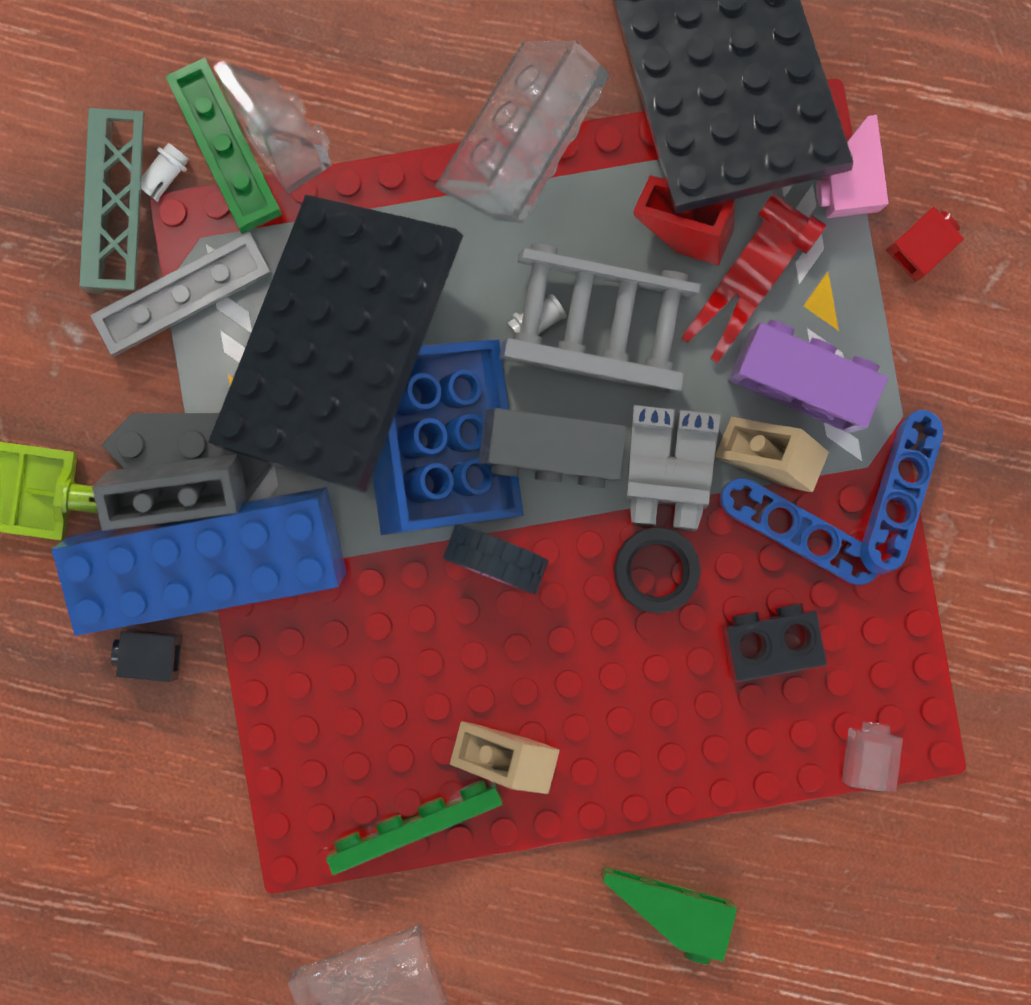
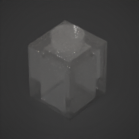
(872, 758)

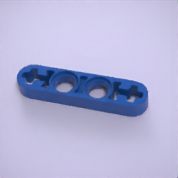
(897, 489)
(796, 537)

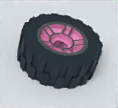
(495, 559)

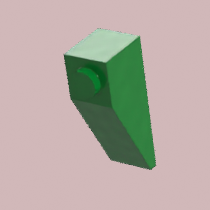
(684, 916)

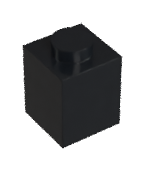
(147, 655)

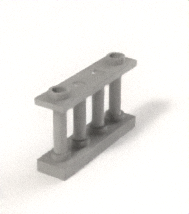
(571, 354)

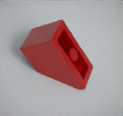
(693, 233)

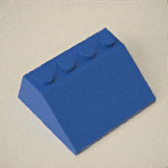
(432, 451)

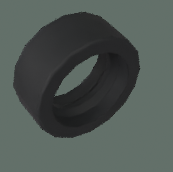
(689, 579)

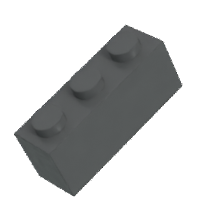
(551, 447)
(170, 492)

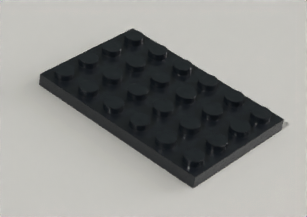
(732, 96)
(336, 341)

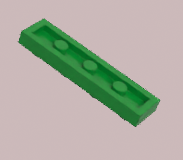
(223, 145)
(395, 832)

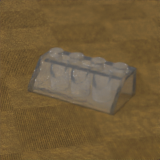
(524, 129)

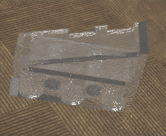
(376, 973)

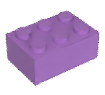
(808, 376)

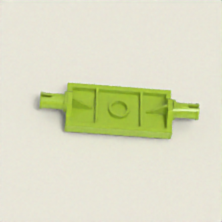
(40, 491)

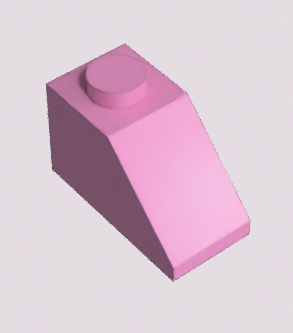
(863, 187)

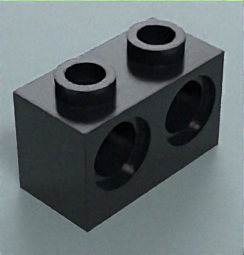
(774, 654)

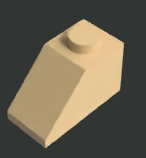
(773, 453)
(504, 758)

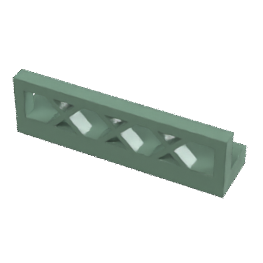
(97, 203)

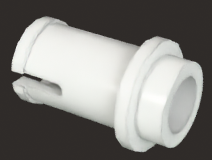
(163, 171)
(551, 314)

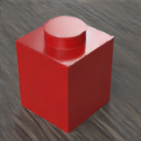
(926, 243)

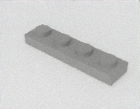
(181, 294)

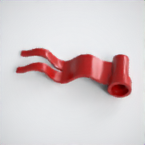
(758, 268)

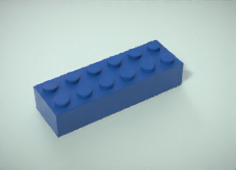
(200, 564)

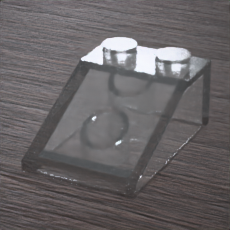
(275, 126)

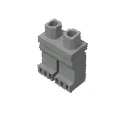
(666, 479)

